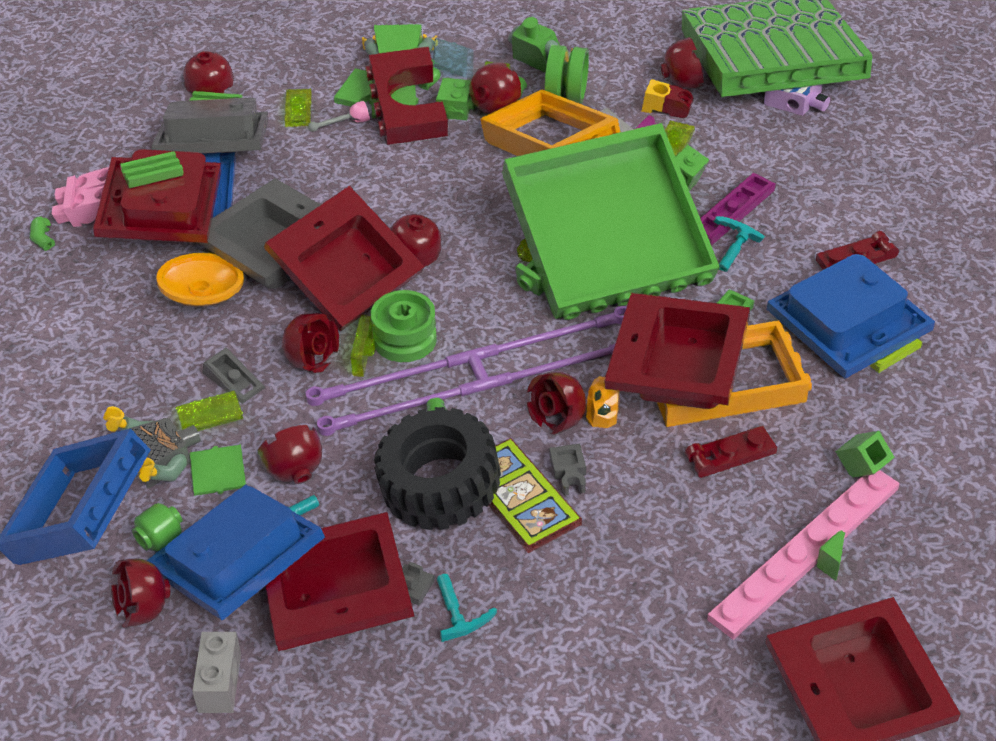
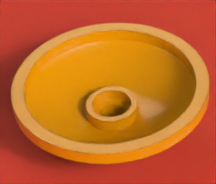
(199, 279)

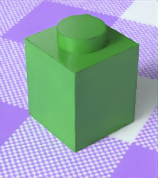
(865, 454)

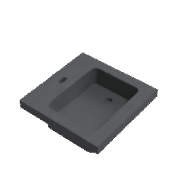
(212, 126)
(244, 228)

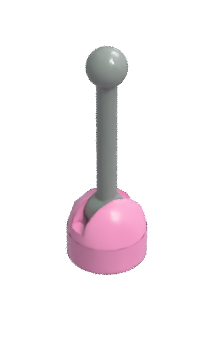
(358, 113)

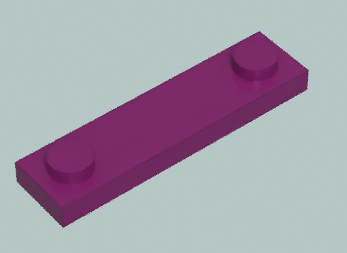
(737, 204)

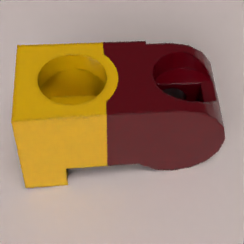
(667, 99)

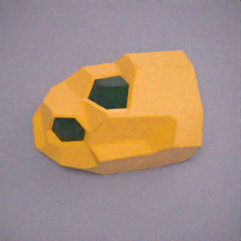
(602, 404)

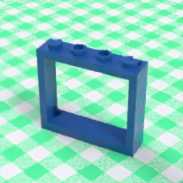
(119, 459)

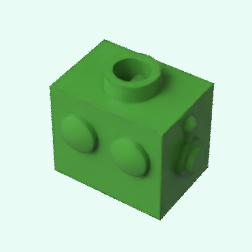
(455, 98)
(691, 165)

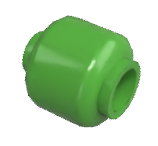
(157, 527)

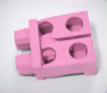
(80, 198)

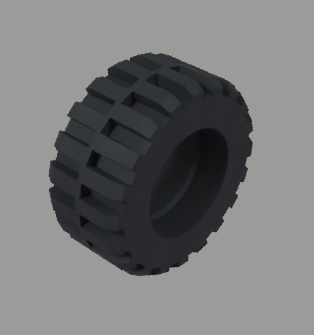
(444, 498)

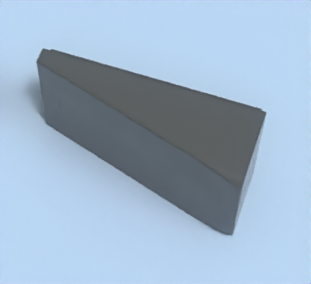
(231, 375)

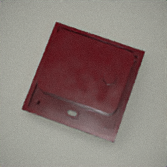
(161, 210)
(346, 259)
(678, 350)
(340, 585)
(865, 675)

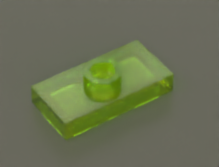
(298, 107)
(679, 135)
(363, 346)
(210, 411)

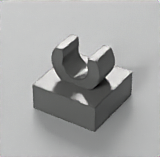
(417, 582)

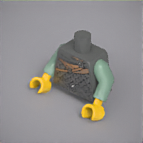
(167, 445)

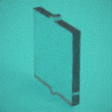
(453, 58)

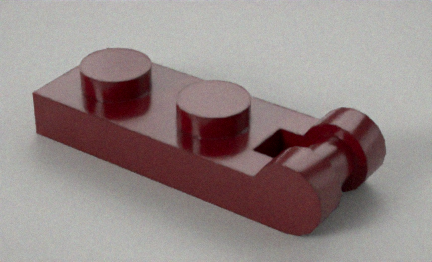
(863, 247)
(731, 451)

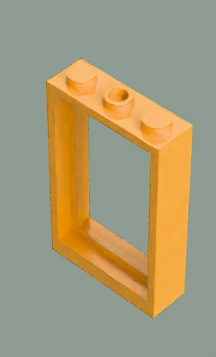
(501, 125)
(758, 398)

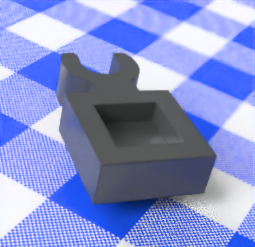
(569, 466)

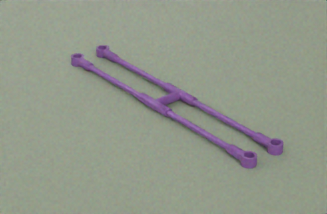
(473, 358)

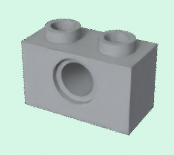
(217, 672)

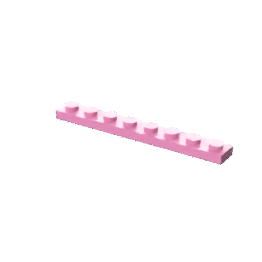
(800, 554)

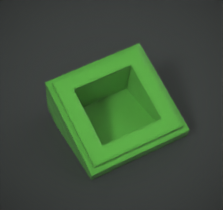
(830, 555)

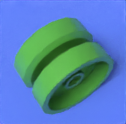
(567, 72)
(404, 326)

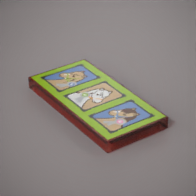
(528, 501)

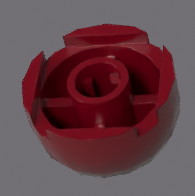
(682, 65)
(207, 73)
(494, 87)
(419, 236)
(310, 336)
(556, 394)
(292, 455)
(139, 586)

